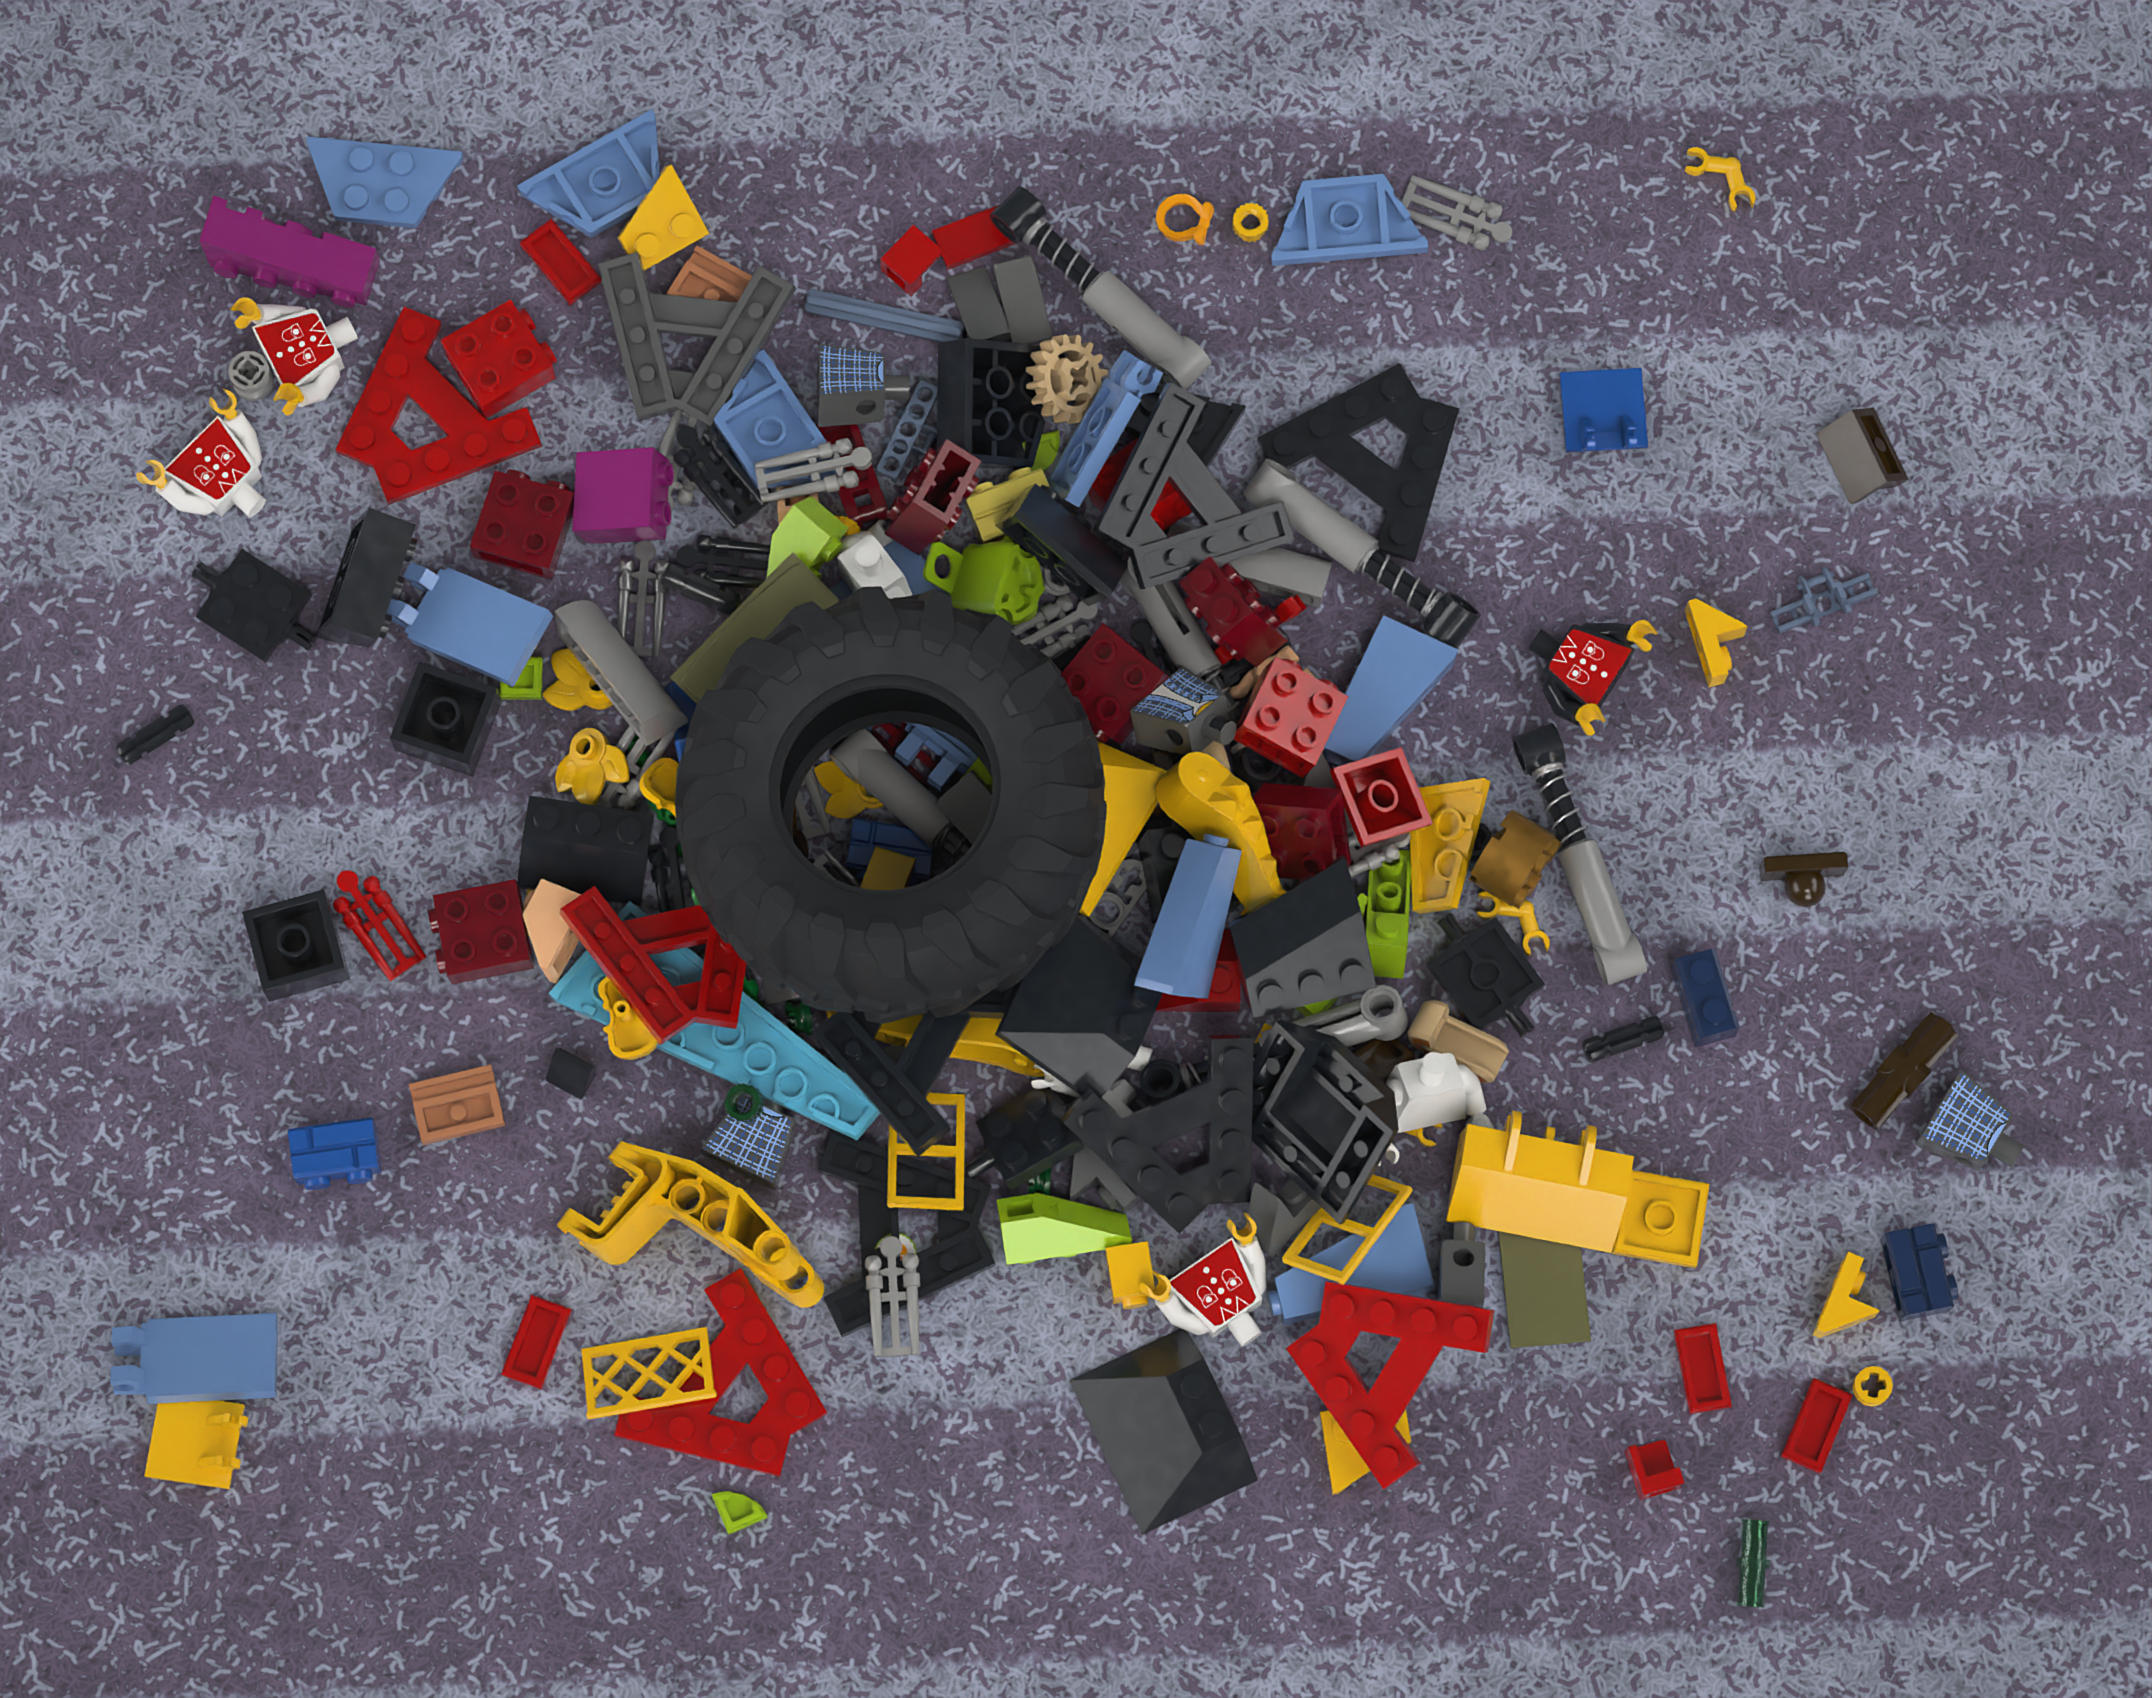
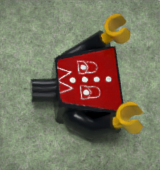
(1587, 666)

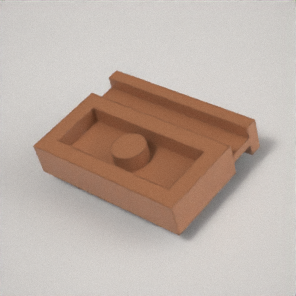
(709, 278)
(457, 1104)

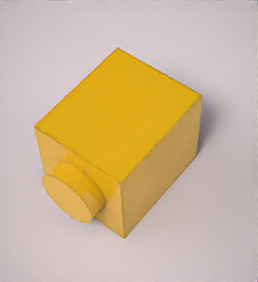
(1127, 1268)

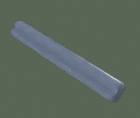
(883, 316)

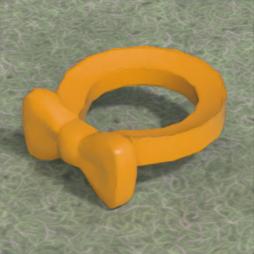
(1197, 233)

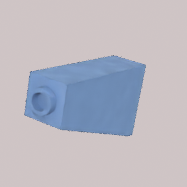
(1386, 688)
(1191, 920)
(1392, 1264)

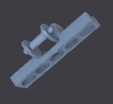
(901, 452)
(1808, 600)

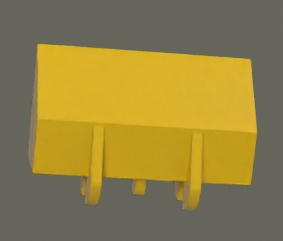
(1539, 1185)

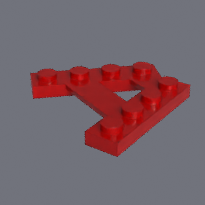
(471, 440)
(624, 953)
(746, 1339)
(1372, 1415)

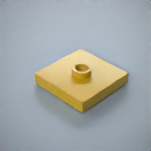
(1662, 1219)

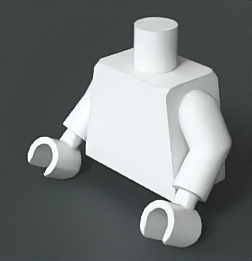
(867, 564)
(1434, 1093)

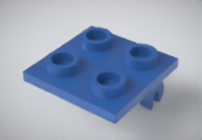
(1603, 410)

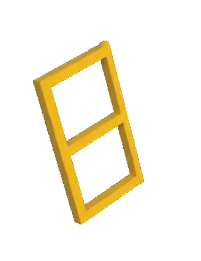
(935, 1150)
(1371, 1234)

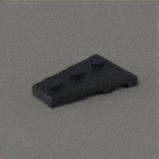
(1209, 431)

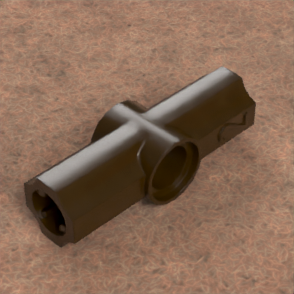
(1903, 1071)

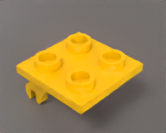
(196, 1442)

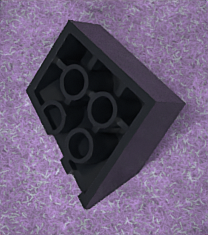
(987, 401)
(1303, 945)

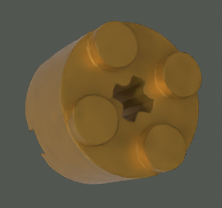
(1514, 859)

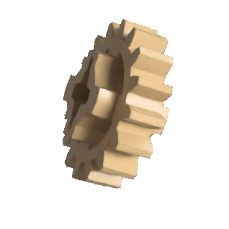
(1065, 379)

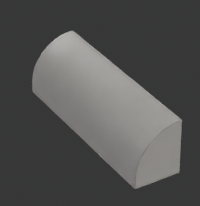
(1279, 571)
(618, 671)

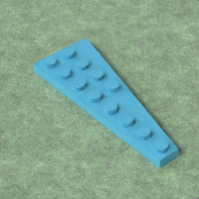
(755, 1053)

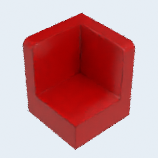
(910, 259)
(1653, 1469)

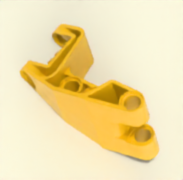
(661, 1193)

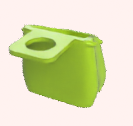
(990, 579)

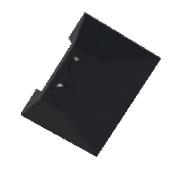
(1081, 1010)
(1320, 1115)
(1164, 1430)

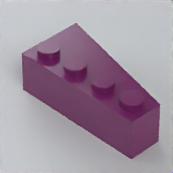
(287, 255)

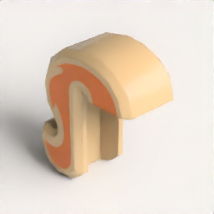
(1440, 1033)

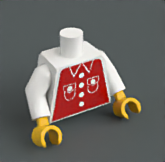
(297, 349)
(214, 467)
(1217, 1288)

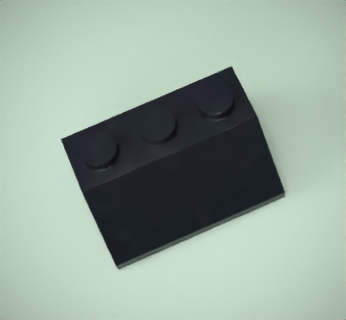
(1063, 544)
(367, 579)
(586, 848)

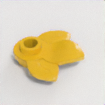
(574, 685)
(588, 772)
(847, 797)

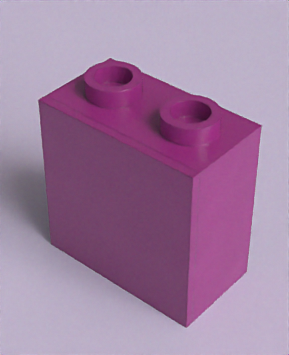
(622, 495)

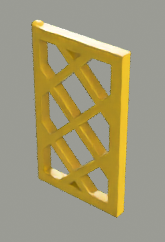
(625, 1350)

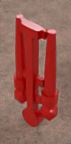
(348, 883)

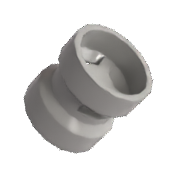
(254, 384)

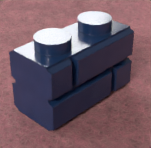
(1704, 997)
(1918, 1272)

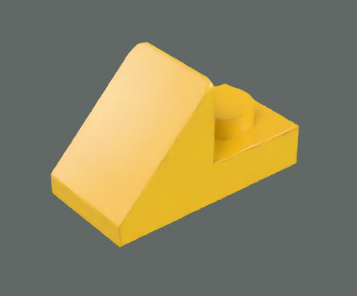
(1708, 630)
(1840, 1309)

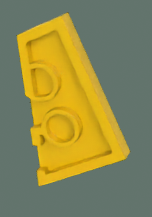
(1444, 849)

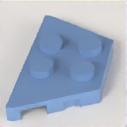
(381, 180)
(601, 180)
(1347, 221)
(767, 422)

